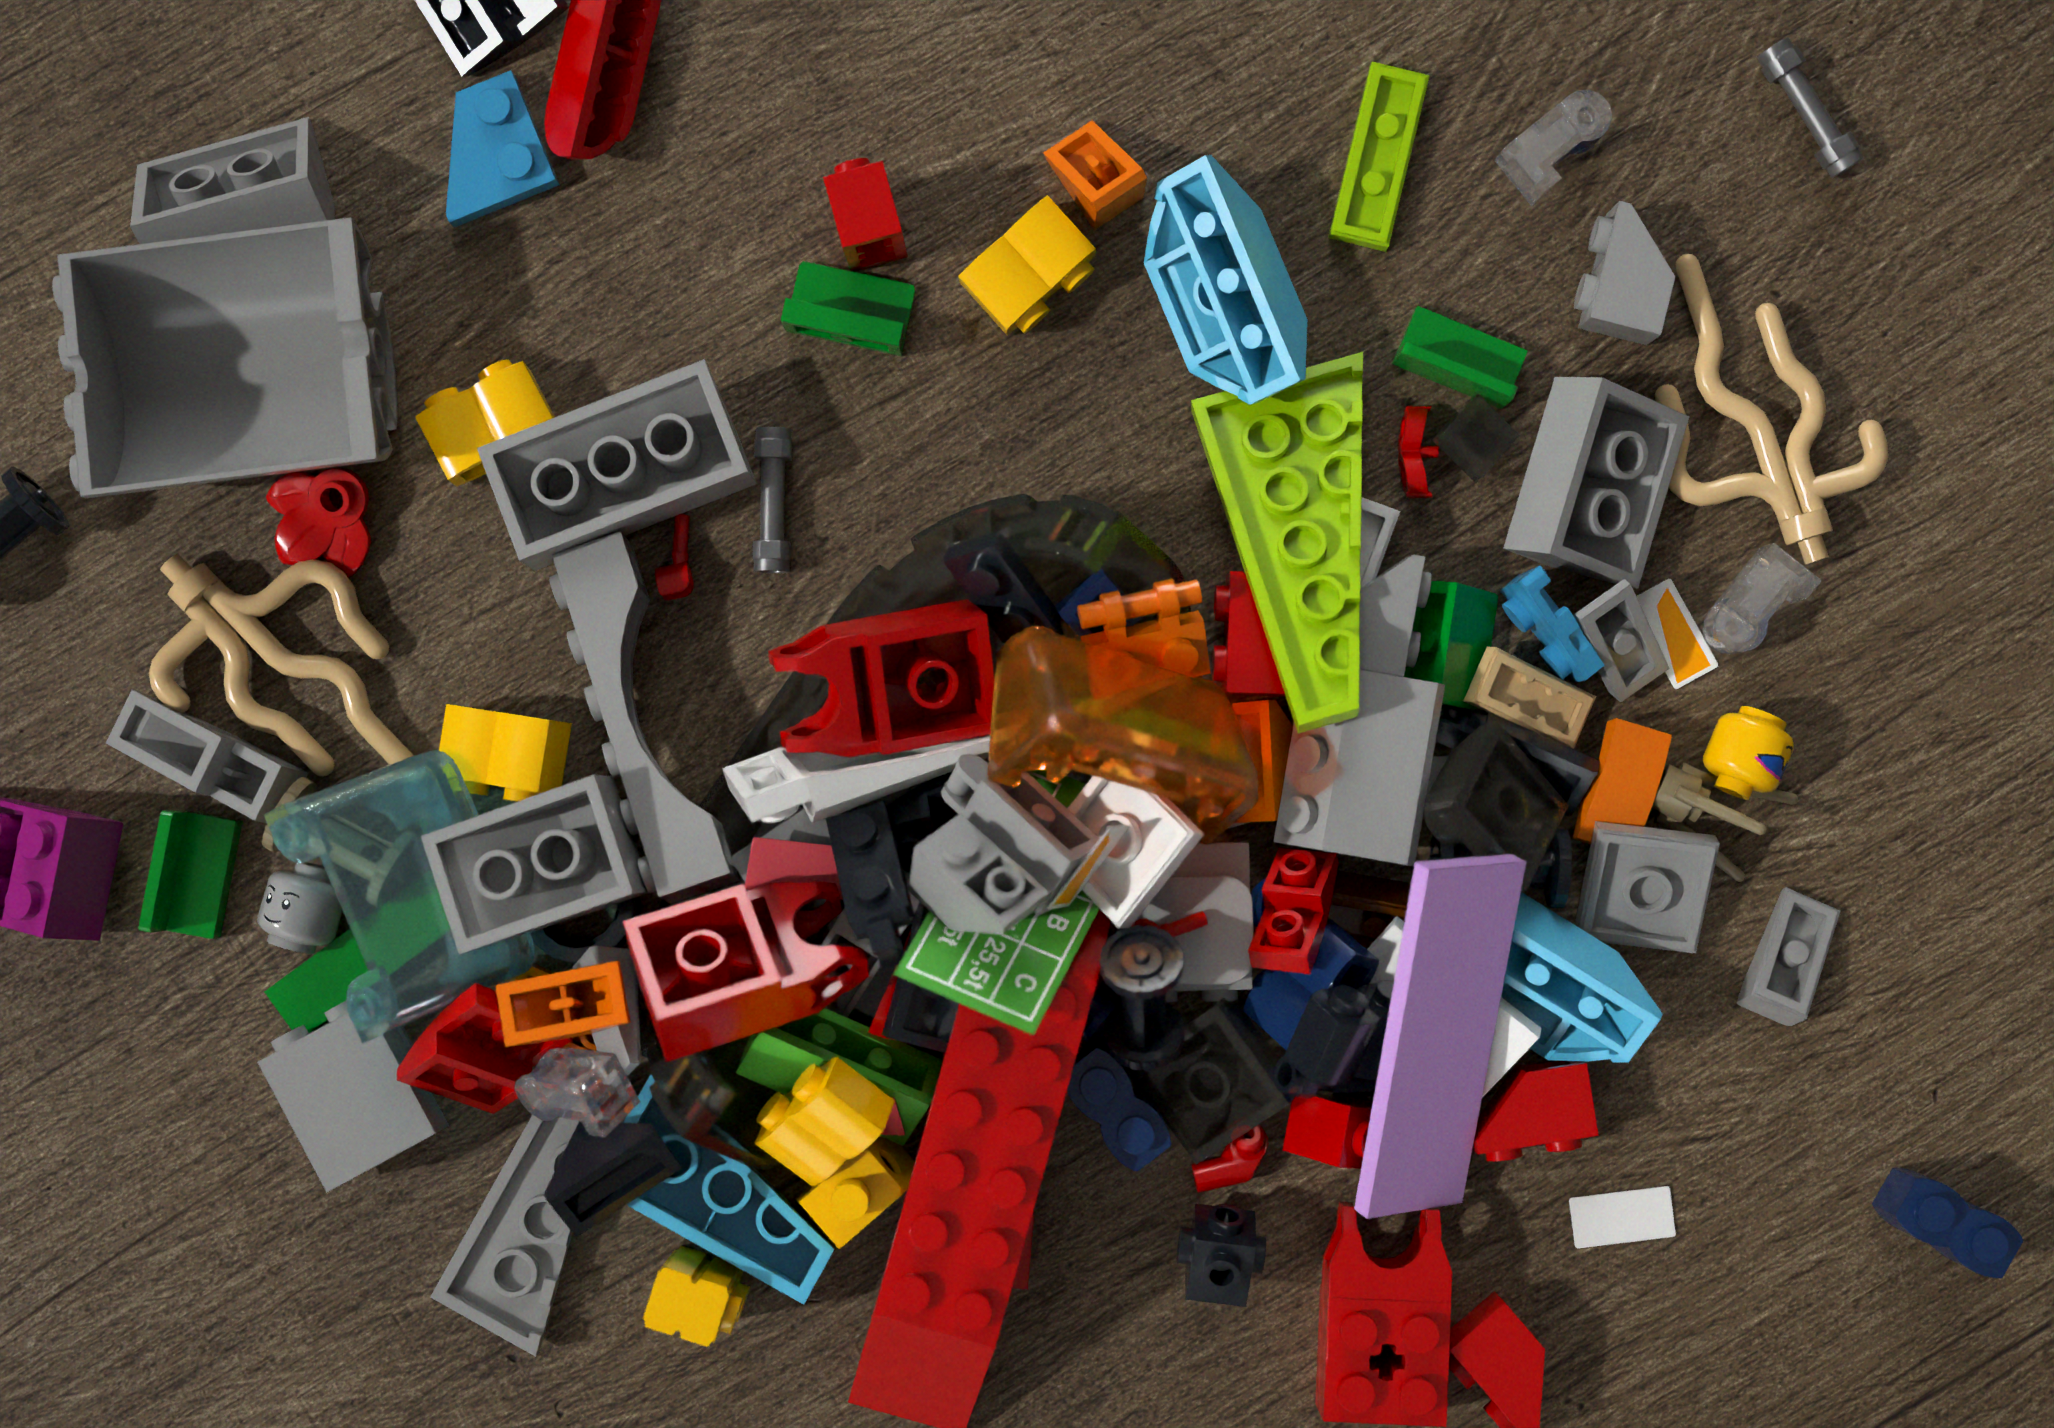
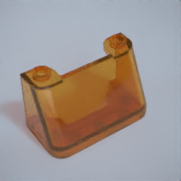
(1121, 721)

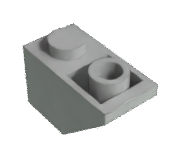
(1628, 280)
(1388, 617)
(972, 881)

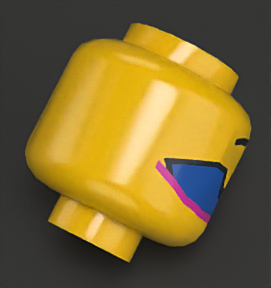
(1748, 752)

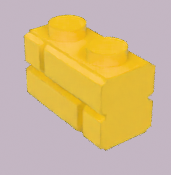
(696, 1297)

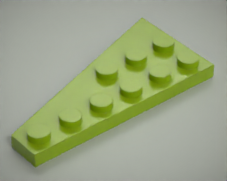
(1295, 513)

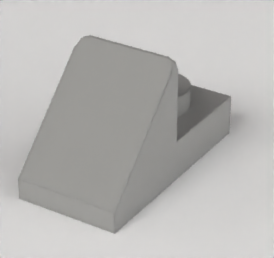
(1622, 640)

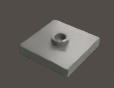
(1646, 886)

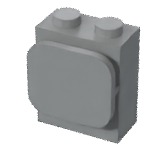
(1218, 883)
(348, 1097)

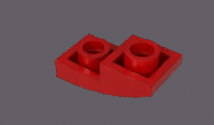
(1295, 911)

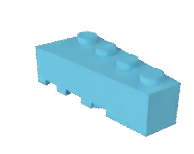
(732, 1211)

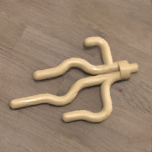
(1792, 490)
(224, 614)

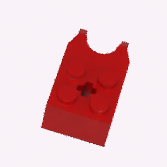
(874, 679)
(738, 963)
(1379, 1303)

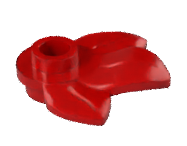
(314, 525)

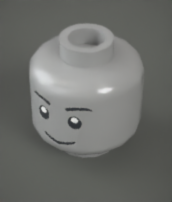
(300, 909)

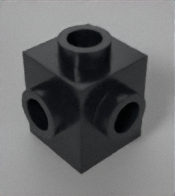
(1220, 1254)

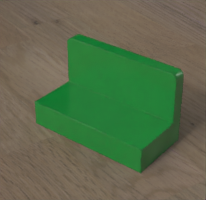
(849, 308)
(1460, 357)
(1454, 636)
(190, 874)

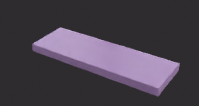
(1439, 1033)

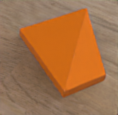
(1269, 740)

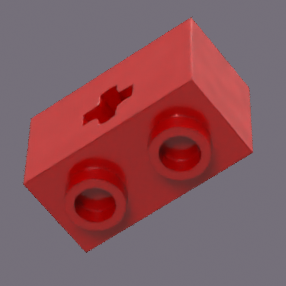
(865, 214)

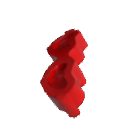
(1411, 452)

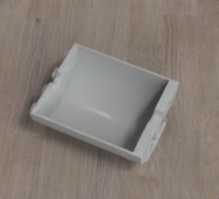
(224, 358)

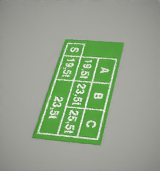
(1006, 973)

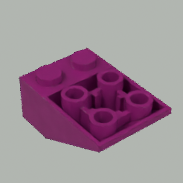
(55, 870)

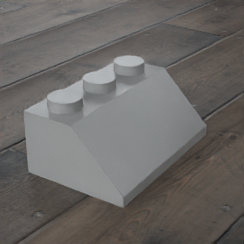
(233, 186)
(1596, 480)
(1365, 778)

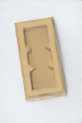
(1529, 697)

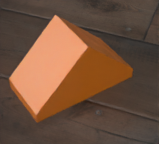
(1097, 173)
(563, 1004)

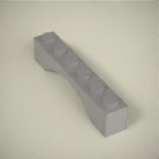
(607, 605)

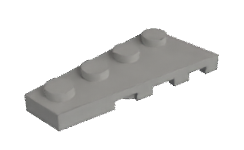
(515, 1245)

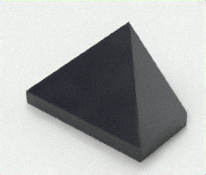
(607, 1173)

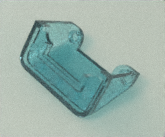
(383, 880)

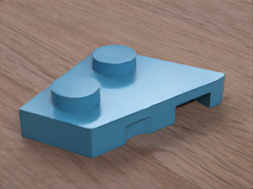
(494, 151)
(1566, 647)

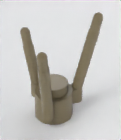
(1684, 797)

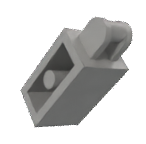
(1021, 822)

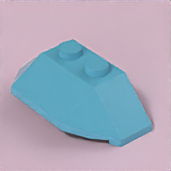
(1224, 284)
(1575, 990)

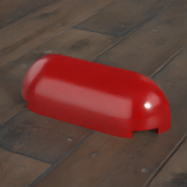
(598, 75)

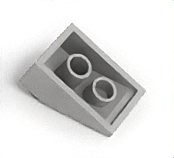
(534, 863)

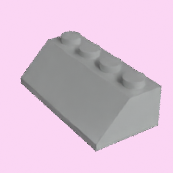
(616, 464)

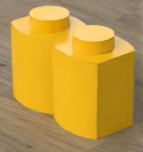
(1028, 267)
(493, 408)
(505, 751)
(823, 1120)

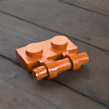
(1168, 642)

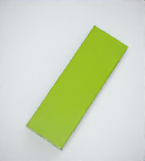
(1378, 156)

